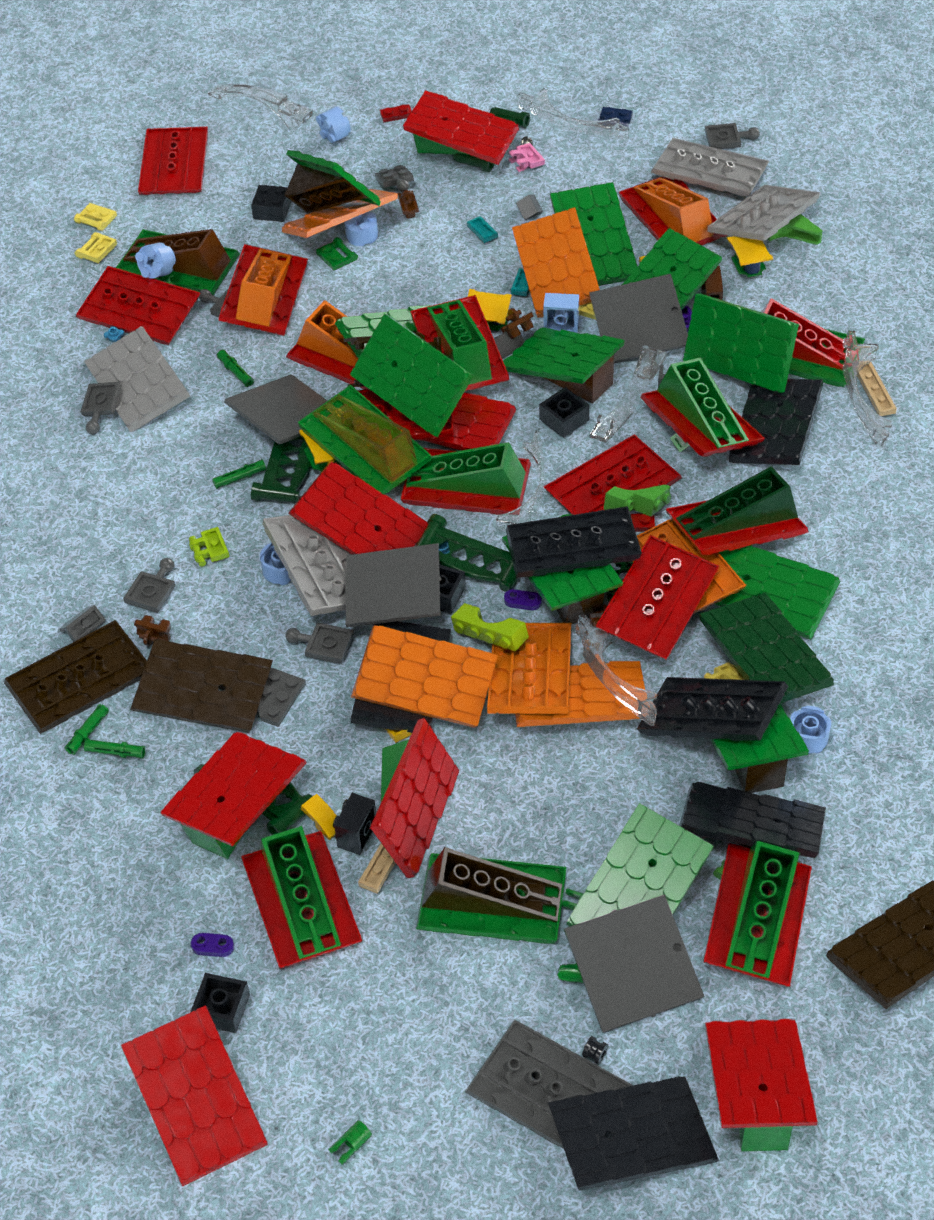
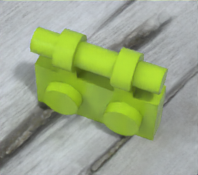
(214, 546)

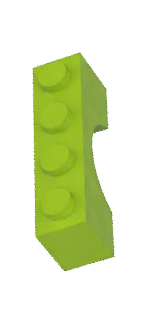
(506, 634)

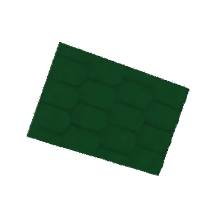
(766, 646)

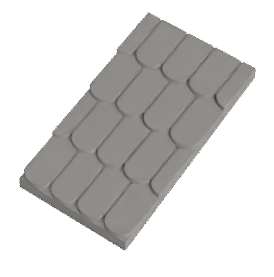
(710, 167)
(764, 212)
(145, 377)
(312, 563)

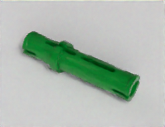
(231, 364)
(235, 475)
(86, 729)
(122, 749)

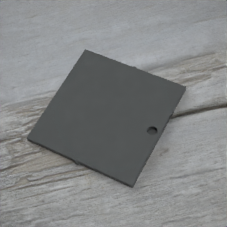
(641, 315)
(277, 407)
(392, 585)
(633, 963)

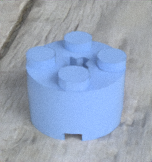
(333, 124)
(361, 229)
(155, 260)
(272, 566)
(813, 727)

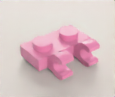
(529, 156)

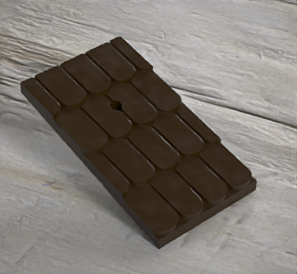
(77, 676)
(185, 682)
(893, 950)

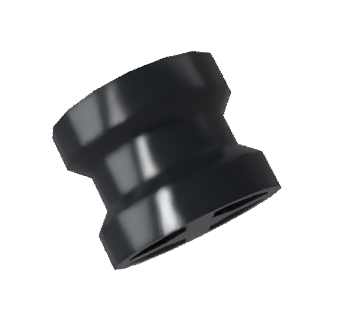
(595, 1050)

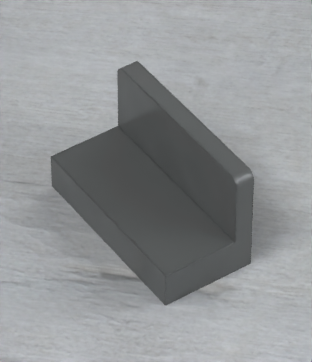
(506, 344)
(83, 623)

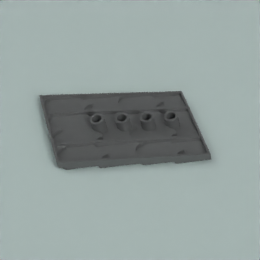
(558, 1074)

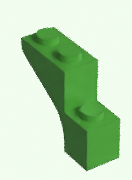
(800, 229)
(644, 500)

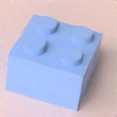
(561, 311)

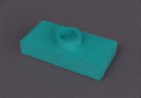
(482, 229)
(520, 285)

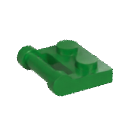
(333, 257)

